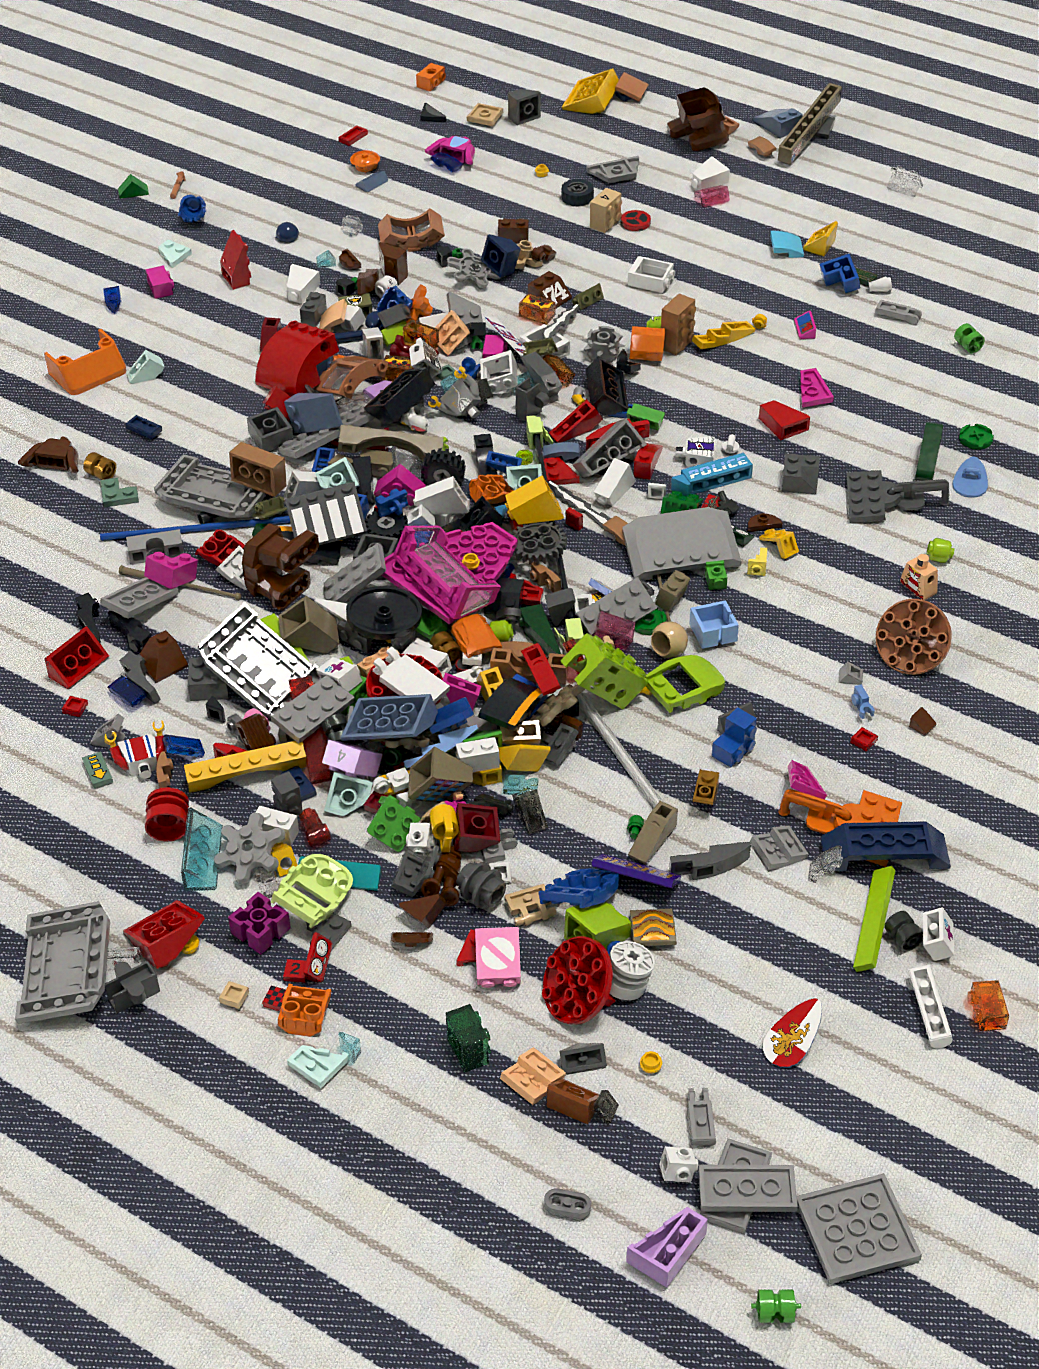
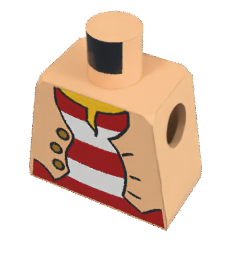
(920, 577)

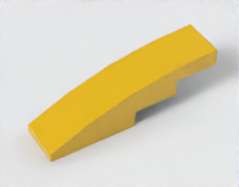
(726, 334)

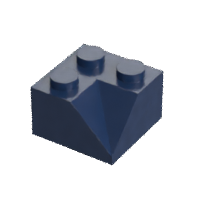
(500, 255)

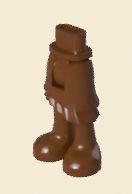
(447, 870)

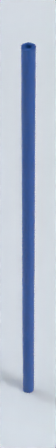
(195, 528)

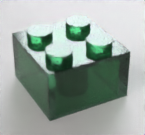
(468, 1037)

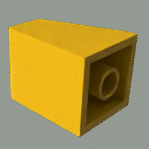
(533, 503)

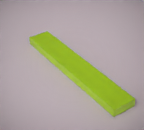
(874, 919)

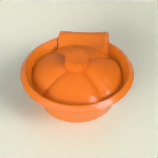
(365, 160)

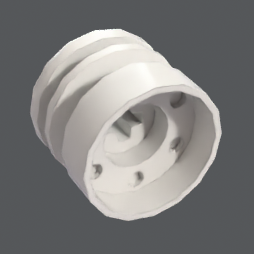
(631, 970)

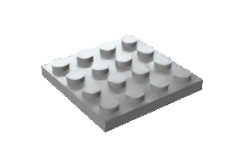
(857, 1228)

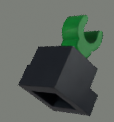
(443, 253)
(345, 286)
(477, 330)

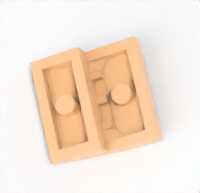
(333, 316)
(451, 332)
(532, 1075)

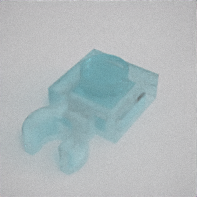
(517, 783)

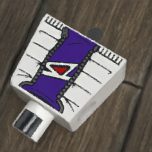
(698, 451)

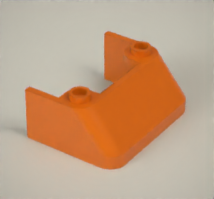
(89, 370)

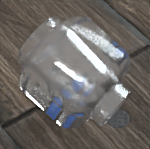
(351, 225)

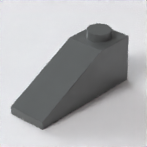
(542, 373)

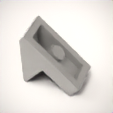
(113, 724)

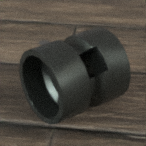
(334, 726)
(904, 930)

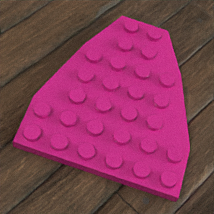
(488, 542)

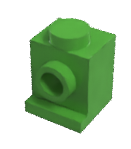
(716, 575)

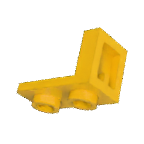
(785, 541)

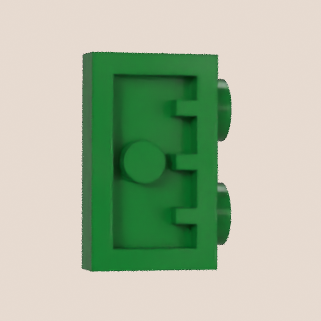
(677, 502)

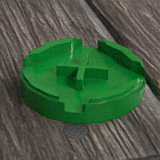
(976, 436)

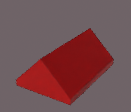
(75, 658)

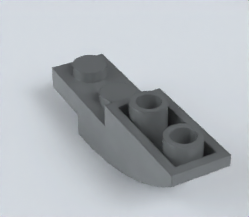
(712, 863)

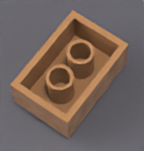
(679, 323)
(257, 469)

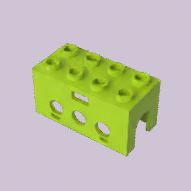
(607, 667)

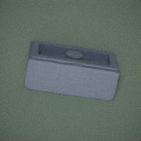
(372, 181)

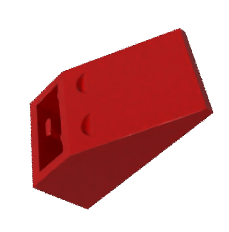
(235, 262)

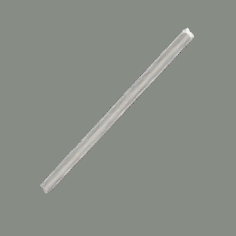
(620, 752)

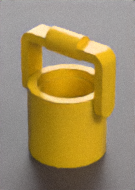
(444, 825)

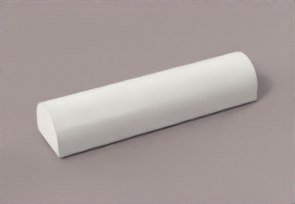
(930, 1006)

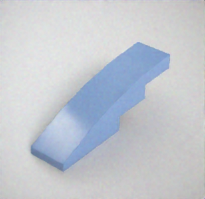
(446, 743)

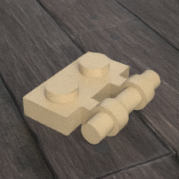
(526, 900)

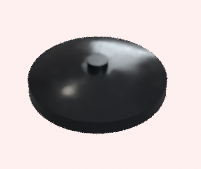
(383, 612)

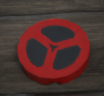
(635, 220)

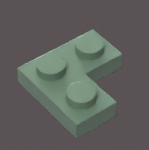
(115, 496)

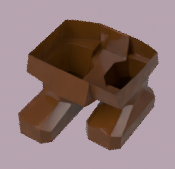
(700, 119)
(270, 554)

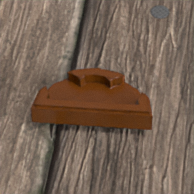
(348, 260)
(764, 522)
(411, 939)

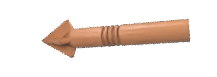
(180, 178)

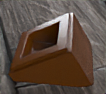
(922, 721)

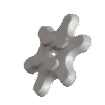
(465, 266)
(260, 853)

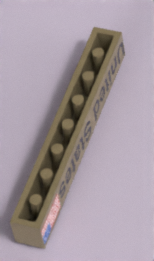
(809, 123)

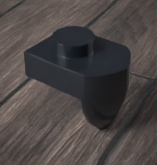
(625, 365)

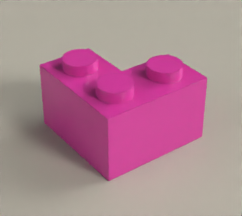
(399, 479)
(170, 571)

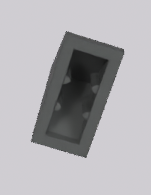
(559, 604)

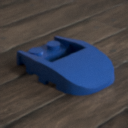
(581, 888)

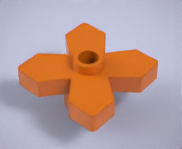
(421, 305)

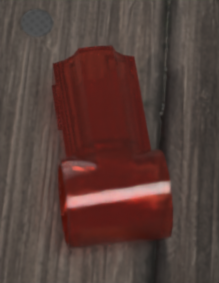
(315, 830)

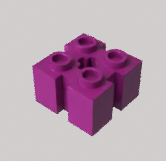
(259, 923)

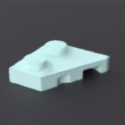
(174, 252)
(317, 1064)

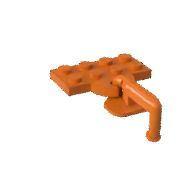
(827, 815)

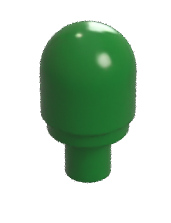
(635, 825)

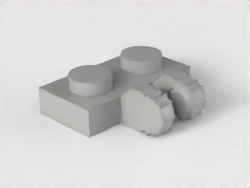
(496, 852)

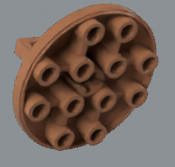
(913, 636)

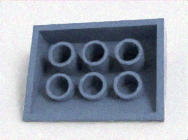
(390, 717)

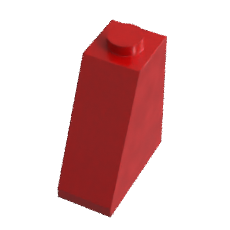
(783, 419)

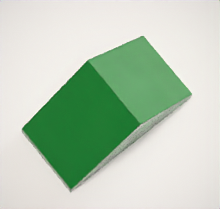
(132, 187)

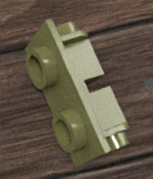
(588, 296)
(542, 347)
(265, 510)

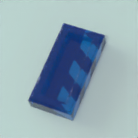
(183, 745)

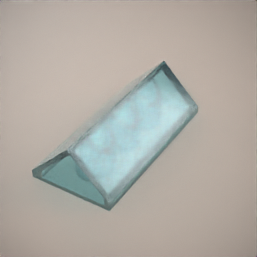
(200, 847)

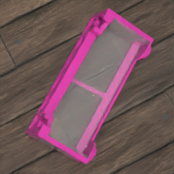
(441, 573)

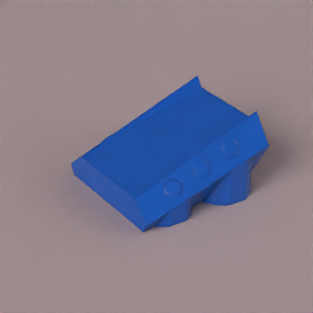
(393, 297)

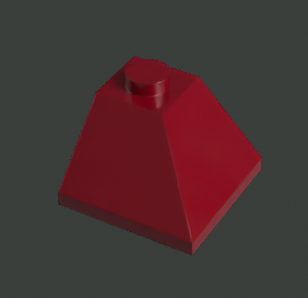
(477, 827)

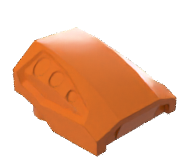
(647, 343)
(491, 487)
(474, 635)
(303, 1010)

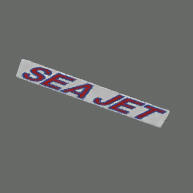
(506, 334)

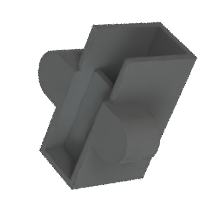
(529, 400)
(131, 985)

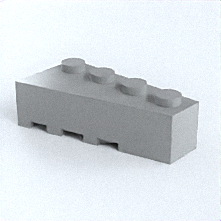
(615, 443)

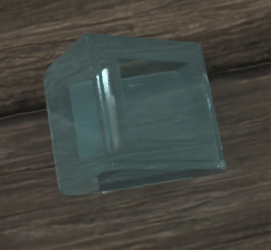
(326, 259)
(448, 382)
(350, 1045)

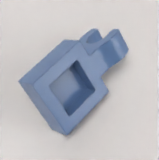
(861, 700)

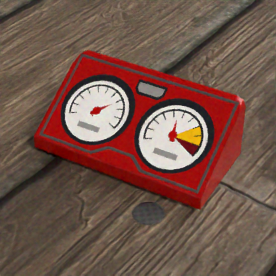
(317, 958)

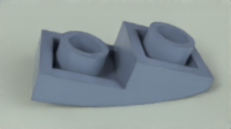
(565, 449)

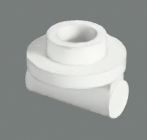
(731, 445)

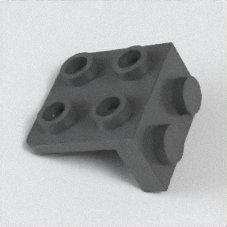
(414, 871)

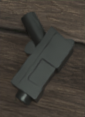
(726, 505)
(486, 800)

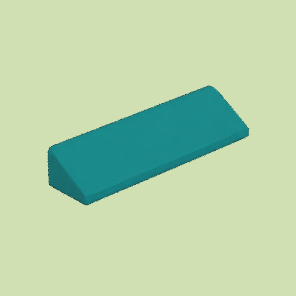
(364, 875)

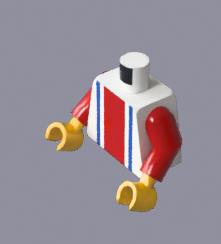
(138, 754)

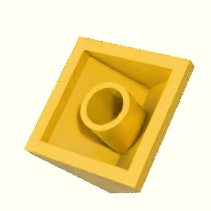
(822, 239)
(523, 757)

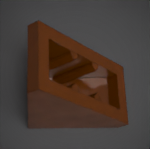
(424, 909)

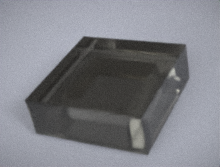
(606, 1106)

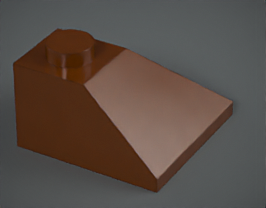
(163, 656)

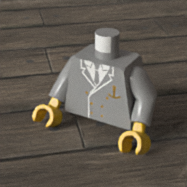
(461, 397)

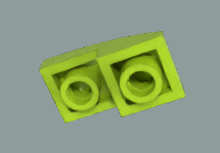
(390, 333)

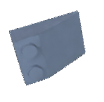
(779, 121)
(312, 412)

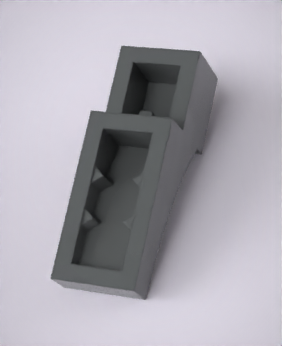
(135, 668)

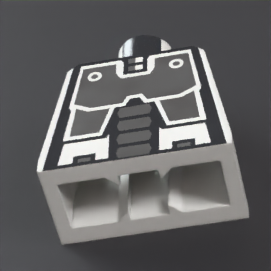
(425, 356)

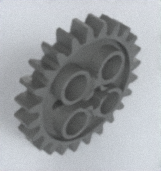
(539, 542)

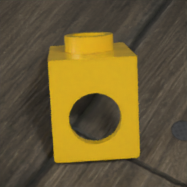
(281, 851)

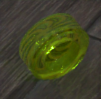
(526, 455)

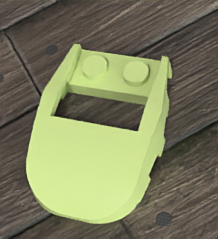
(320, 877)

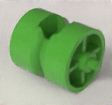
(969, 338)
(776, 1306)

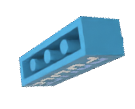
(718, 473)

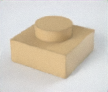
(234, 994)

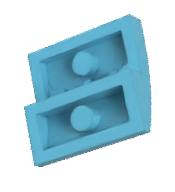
(787, 243)

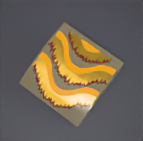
(653, 927)

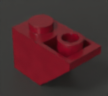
(268, 329)

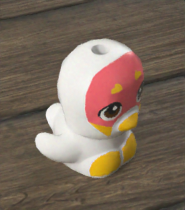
(414, 421)

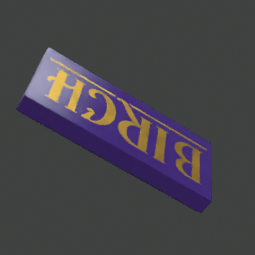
(636, 870)

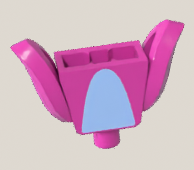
(455, 146)

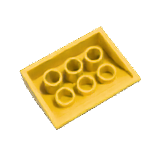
(592, 93)

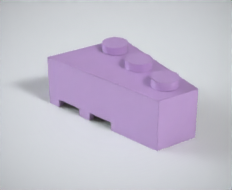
(668, 1247)

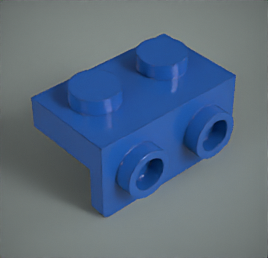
(452, 714)

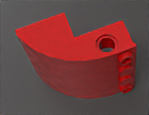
(292, 357)

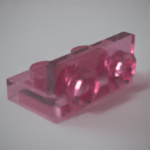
(713, 195)
(618, 629)

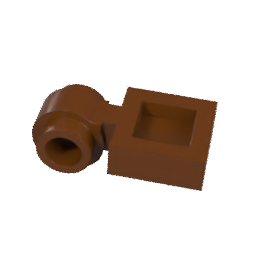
(543, 252)
(569, 721)

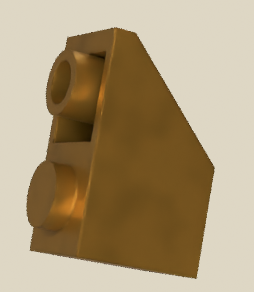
(706, 787)

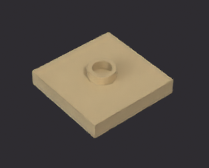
(485, 114)

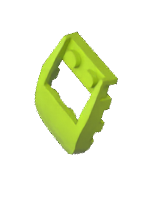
(701, 672)

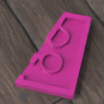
(814, 389)
(804, 781)

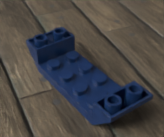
(888, 842)

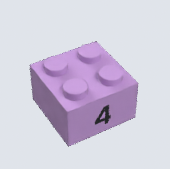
(351, 759)

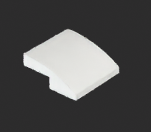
(232, 568)

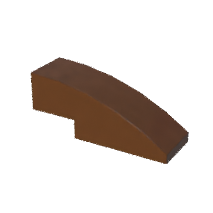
(367, 280)

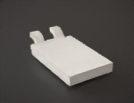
(408, 677)

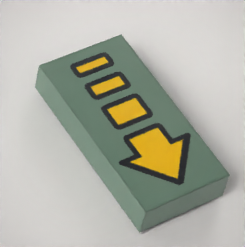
(97, 770)

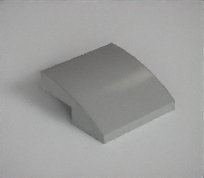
(779, 847)

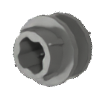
(481, 884)

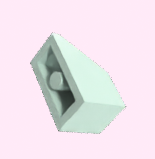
(145, 368)

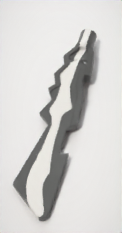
(562, 320)
(579, 504)

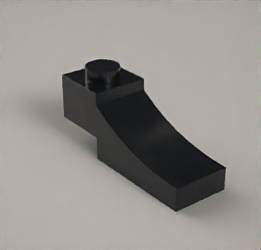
(482, 446)
(363, 470)
(87, 613)
(131, 629)

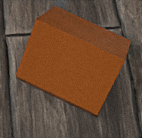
(571, 1100)

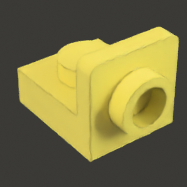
(758, 565)

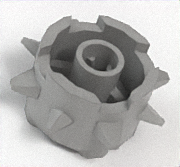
(603, 343)

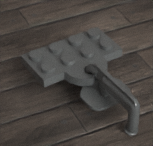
(871, 496)

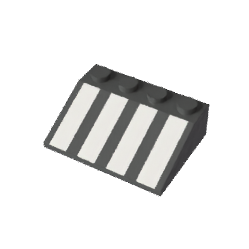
(328, 512)

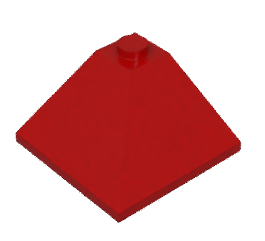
(164, 933)

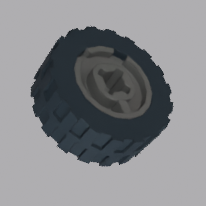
(577, 192)

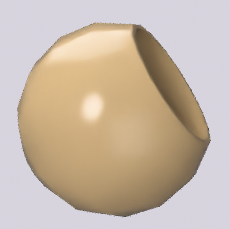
(669, 639)

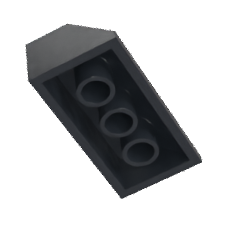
(606, 387)
(400, 395)

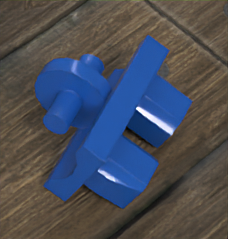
(470, 367)
(392, 503)

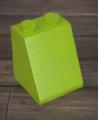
(597, 922)

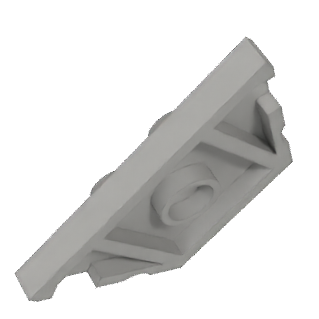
(615, 170)
(466, 311)

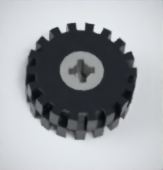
(441, 466)
(389, 525)

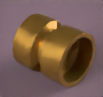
(99, 466)
(445, 643)

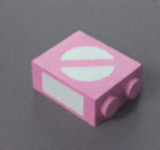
(498, 956)

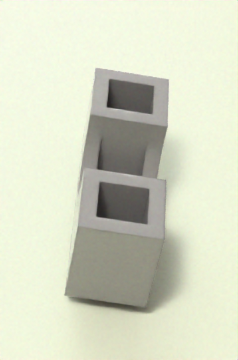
(143, 545)

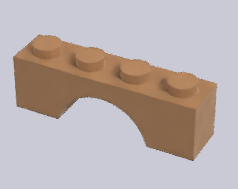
(510, 665)

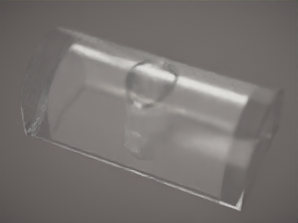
(123, 954)

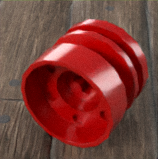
(166, 814)

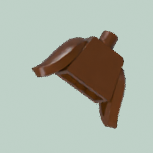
(52, 454)

